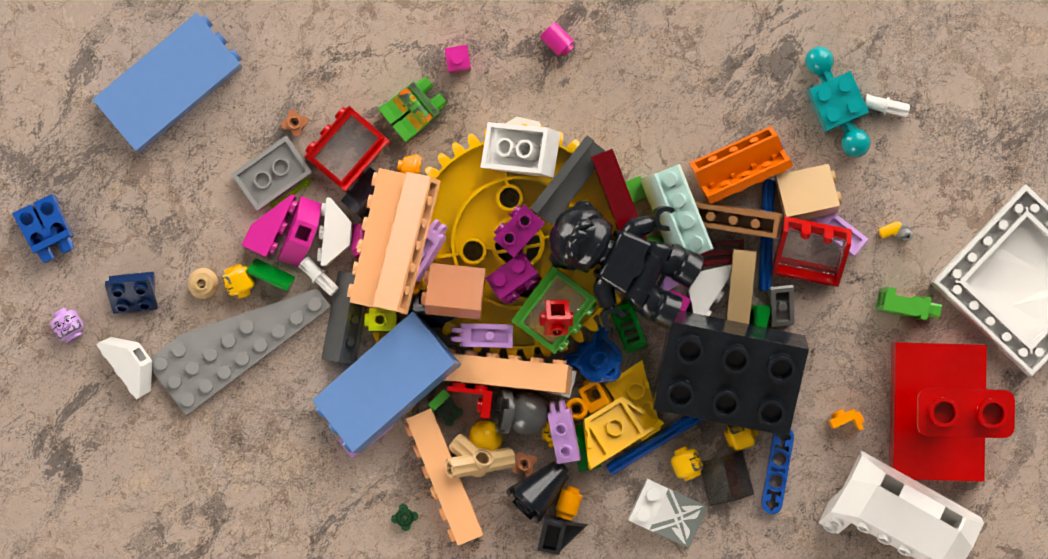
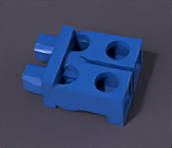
(47, 234)

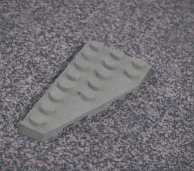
(215, 355)

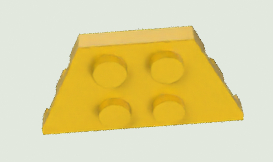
(615, 429)

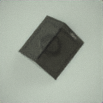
(726, 478)

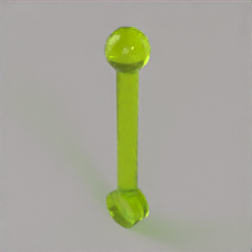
(305, 183)

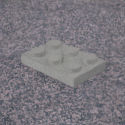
(271, 173)

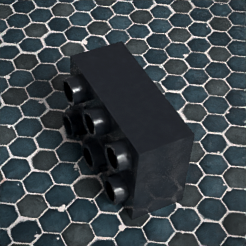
(730, 373)

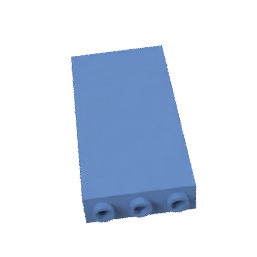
(168, 82)
(385, 383)

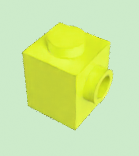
(380, 320)

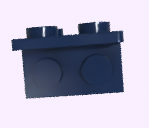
(132, 292)

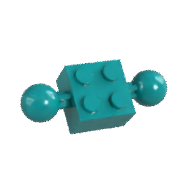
(837, 101)

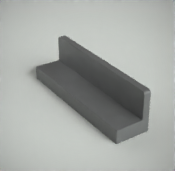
(567, 181)
(344, 324)

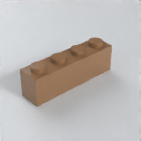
(740, 219)

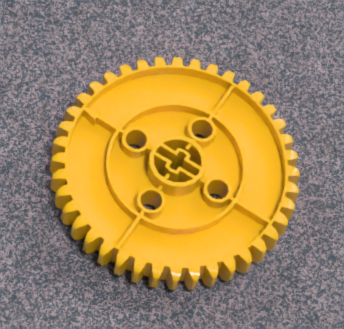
(473, 210)

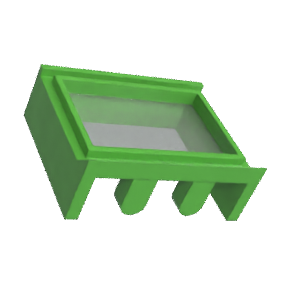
(554, 286)

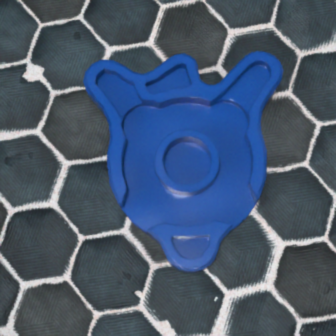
(597, 359)

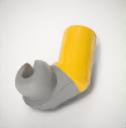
(896, 229)

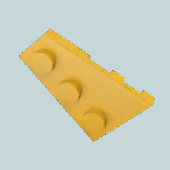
(635, 388)

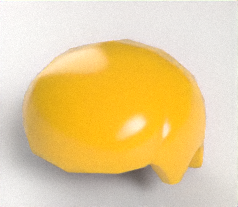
(485, 436)

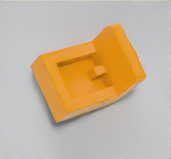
(840, 417)

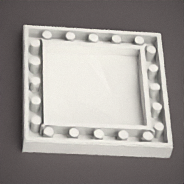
(1003, 280)

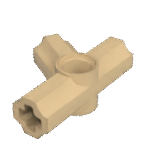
(476, 460)

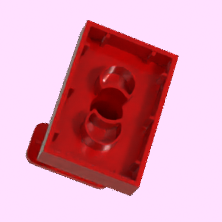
(944, 411)

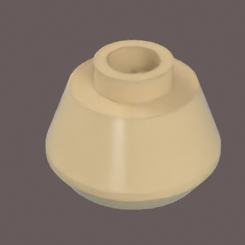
(210, 283)

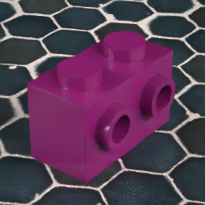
(518, 230)

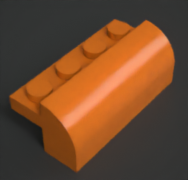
(740, 165)

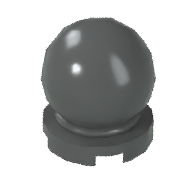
(522, 412)

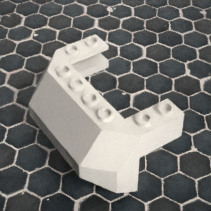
(901, 513)

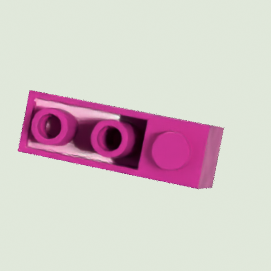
(266, 230)

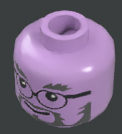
(67, 325)

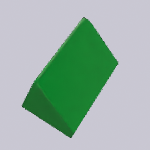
(271, 274)

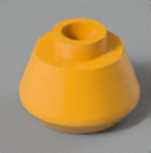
(410, 164)

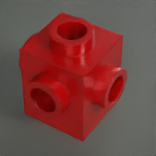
(556, 317)

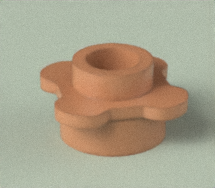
(288, 123)
(520, 458)

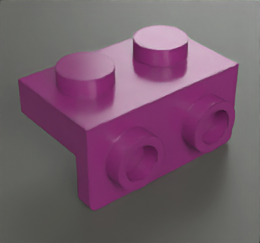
(513, 279)

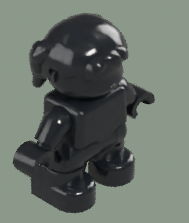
(624, 261)

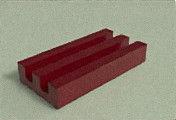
(722, 252)

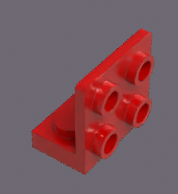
(484, 405)

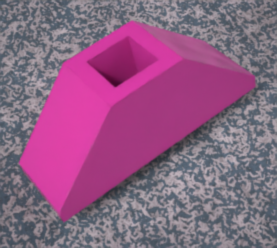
(300, 232)

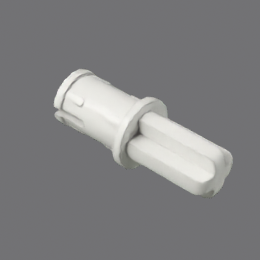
(887, 106)
(318, 276)

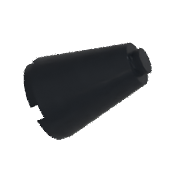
(539, 490)

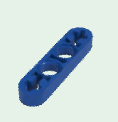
(773, 469)

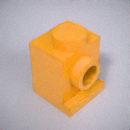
(587, 395)

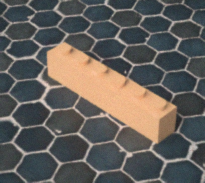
(376, 237)
(406, 243)
(512, 372)
(450, 492)

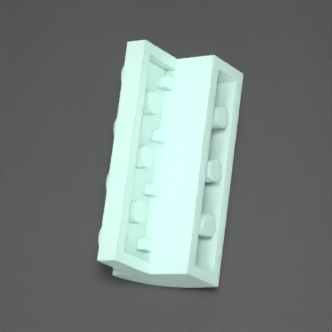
(685, 224)

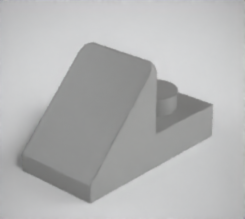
(782, 305)

